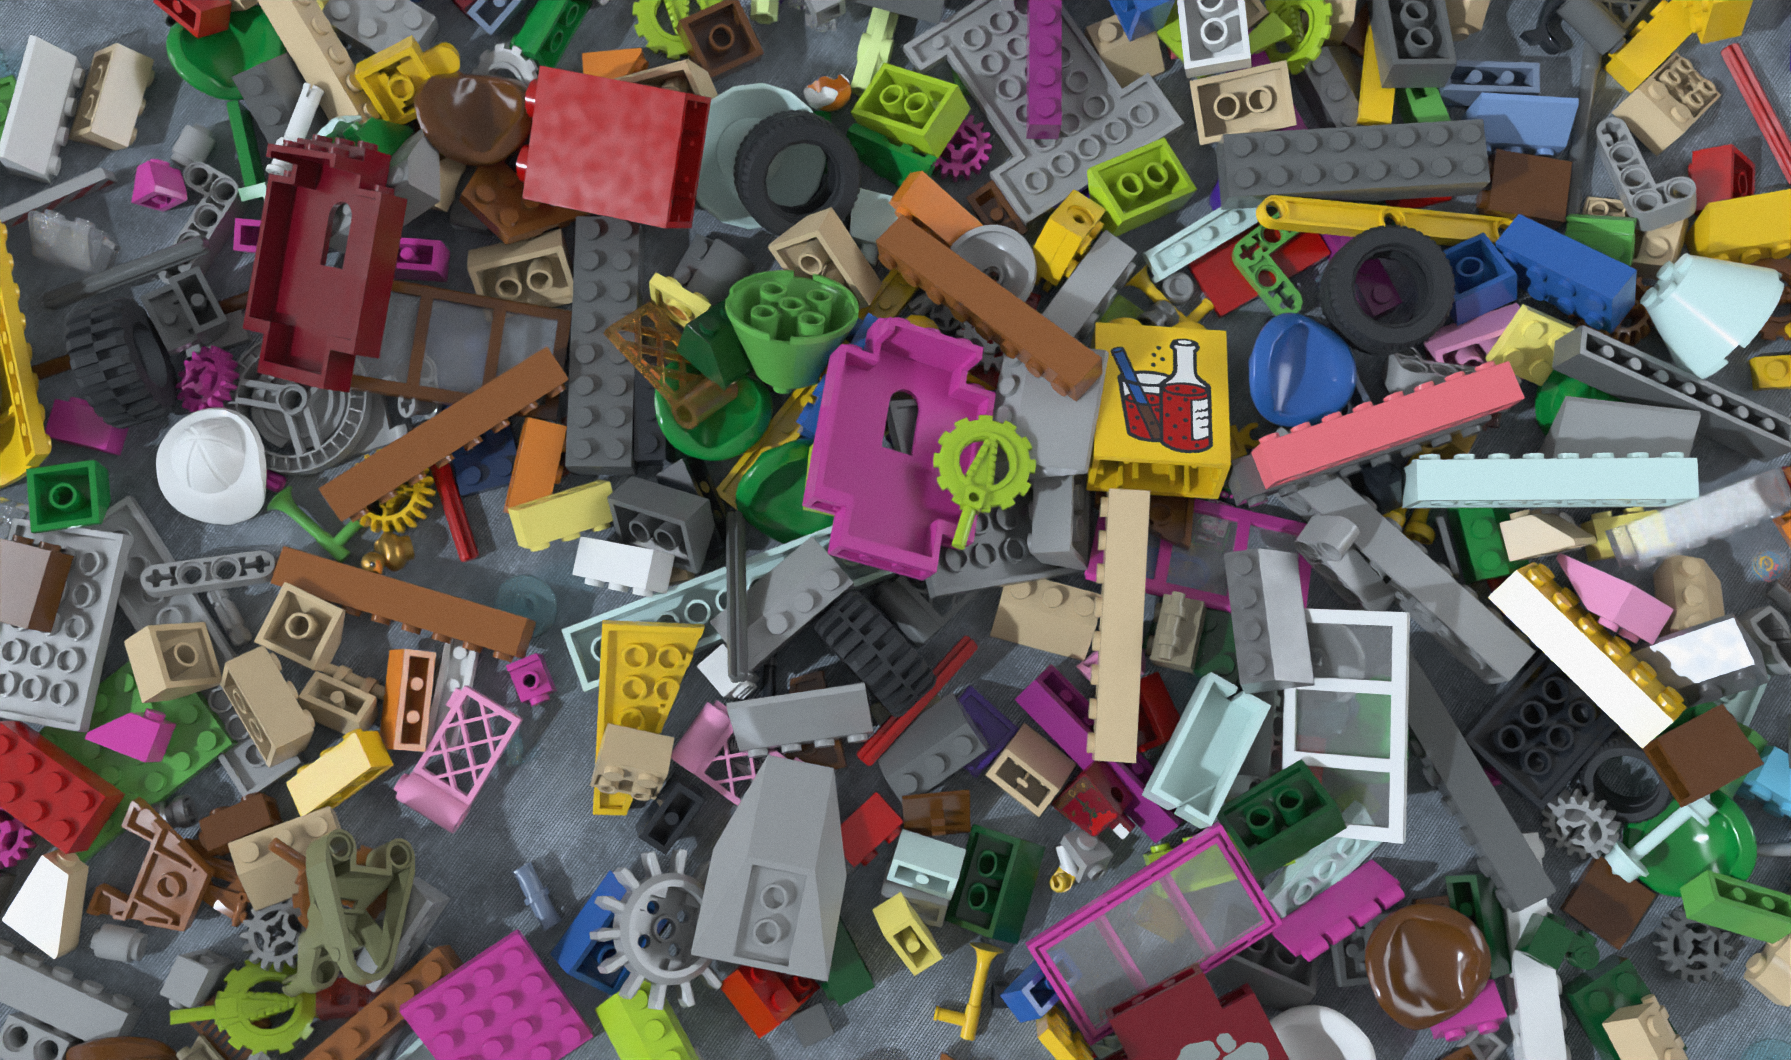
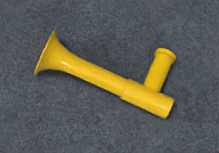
(1143, 282)
(969, 1020)

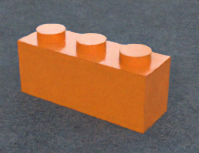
(932, 209)
(536, 462)
(407, 699)

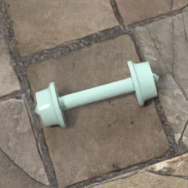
(1628, 863)

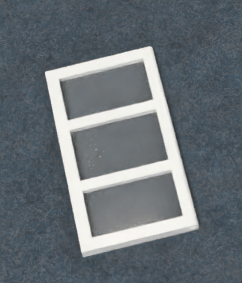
(1355, 718)

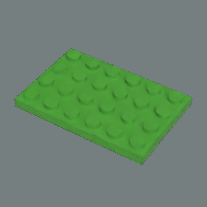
(193, 747)

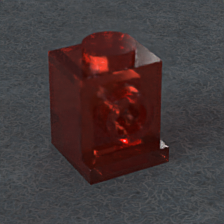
(328, 1000)

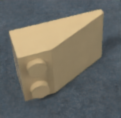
(1243, 102)

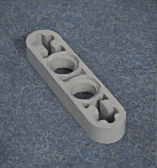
(209, 579)

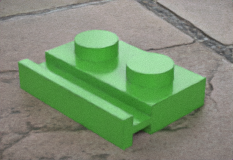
(1605, 234)

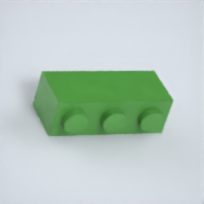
(1737, 906)

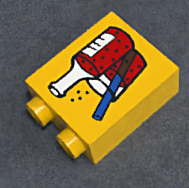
(1162, 410)

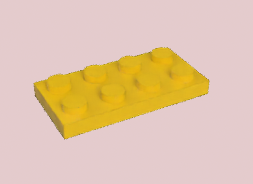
(1059, 1039)

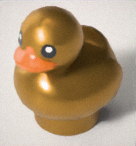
(393, 553)

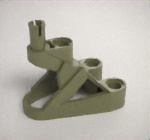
(338, 931)

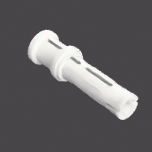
(298, 125)

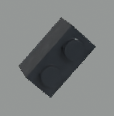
(669, 813)

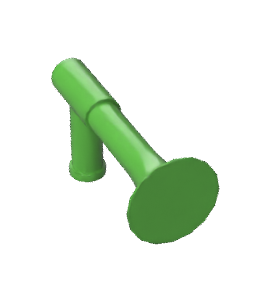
(333, 545)

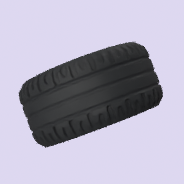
(1627, 808)

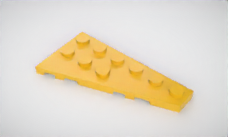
(639, 683)

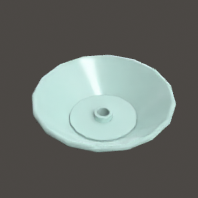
(791, 175)

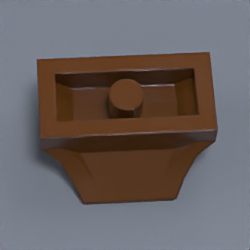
(994, 209)

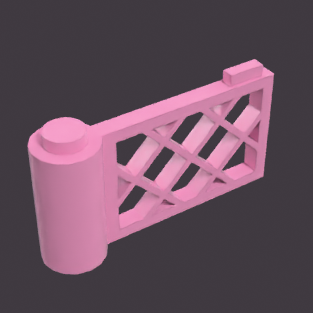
(705, 741)
(433, 795)

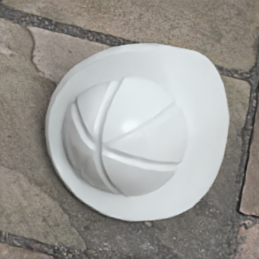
(213, 467)
(1320, 1034)

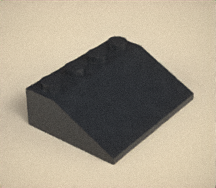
(1538, 731)

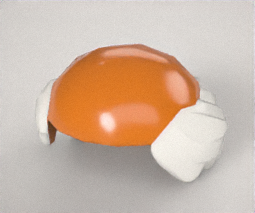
(828, 93)

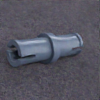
(536, 896)

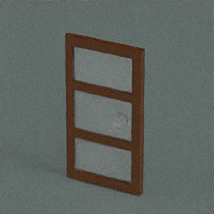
(454, 342)

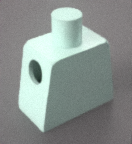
(869, 220)

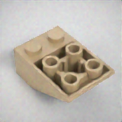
(1667, 103)
(1652, 247)

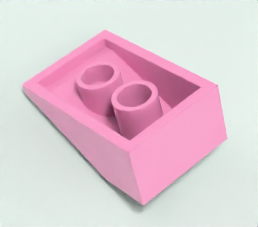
(1617, 602)

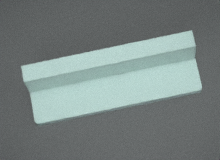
(1197, 240)

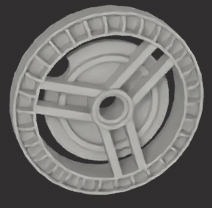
(306, 425)

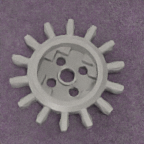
(653, 962)

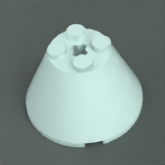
(1710, 309)

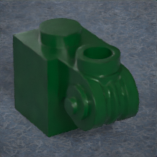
(1549, 940)

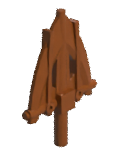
(230, 900)

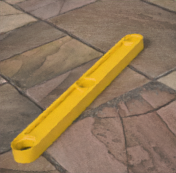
(1354, 218)

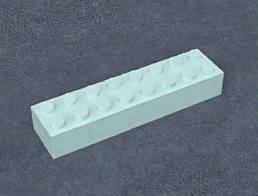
(1550, 482)

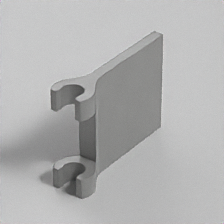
(380, 428)

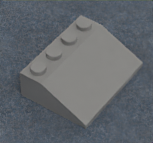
(413, 175)
(1054, 424)
(1619, 428)
(801, 719)

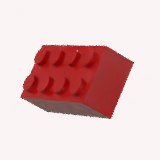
(52, 789)

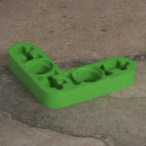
(1262, 262)

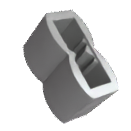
(1772, 636)

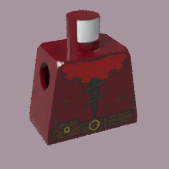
(1096, 801)

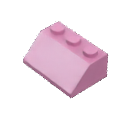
(1470, 341)

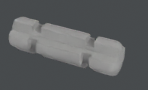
(229, 616)

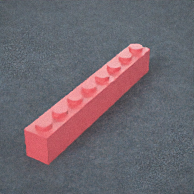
(1386, 425)

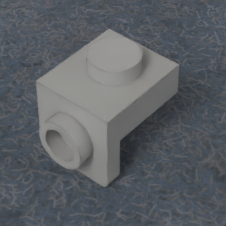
(1088, 853)

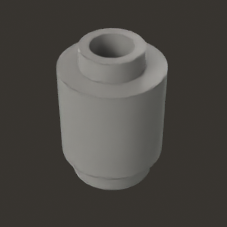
(192, 145)
(119, 943)

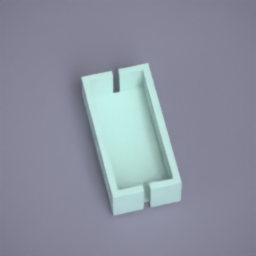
(1206, 751)

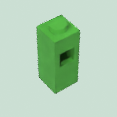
(1420, 105)

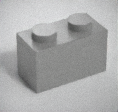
(196, 978)

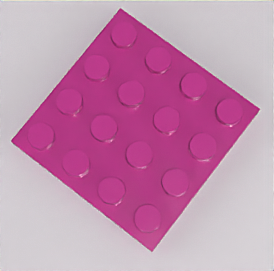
(498, 1009)

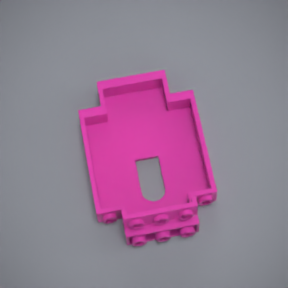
(883, 499)

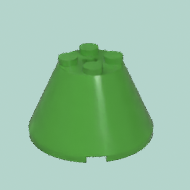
(790, 324)

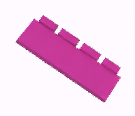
(1333, 909)

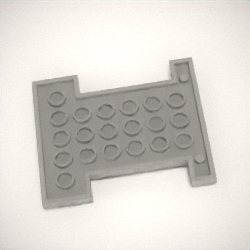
(1097, 114)

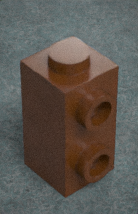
(234, 822)

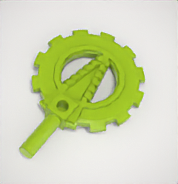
(649, 27)
(1303, 46)
(976, 489)
(238, 1008)

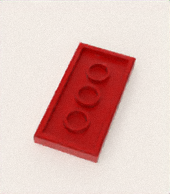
(1228, 287)

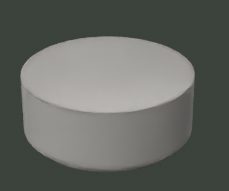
(1177, 288)

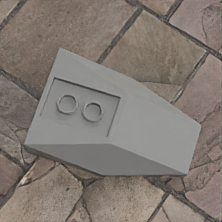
(777, 875)

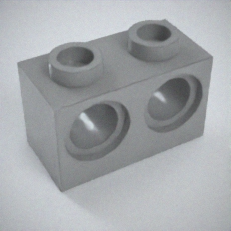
(39, 1039)

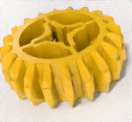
(391, 517)

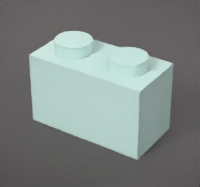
(926, 864)

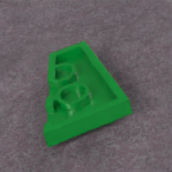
(886, 158)

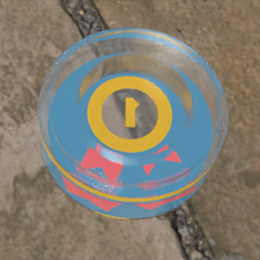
(1770, 565)

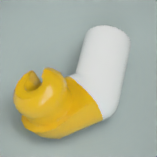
(1066, 872)

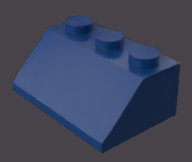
(581, 955)

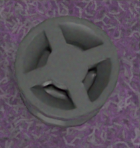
(942, 312)

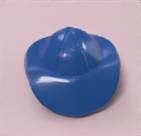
(1300, 371)

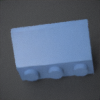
(1524, 122)

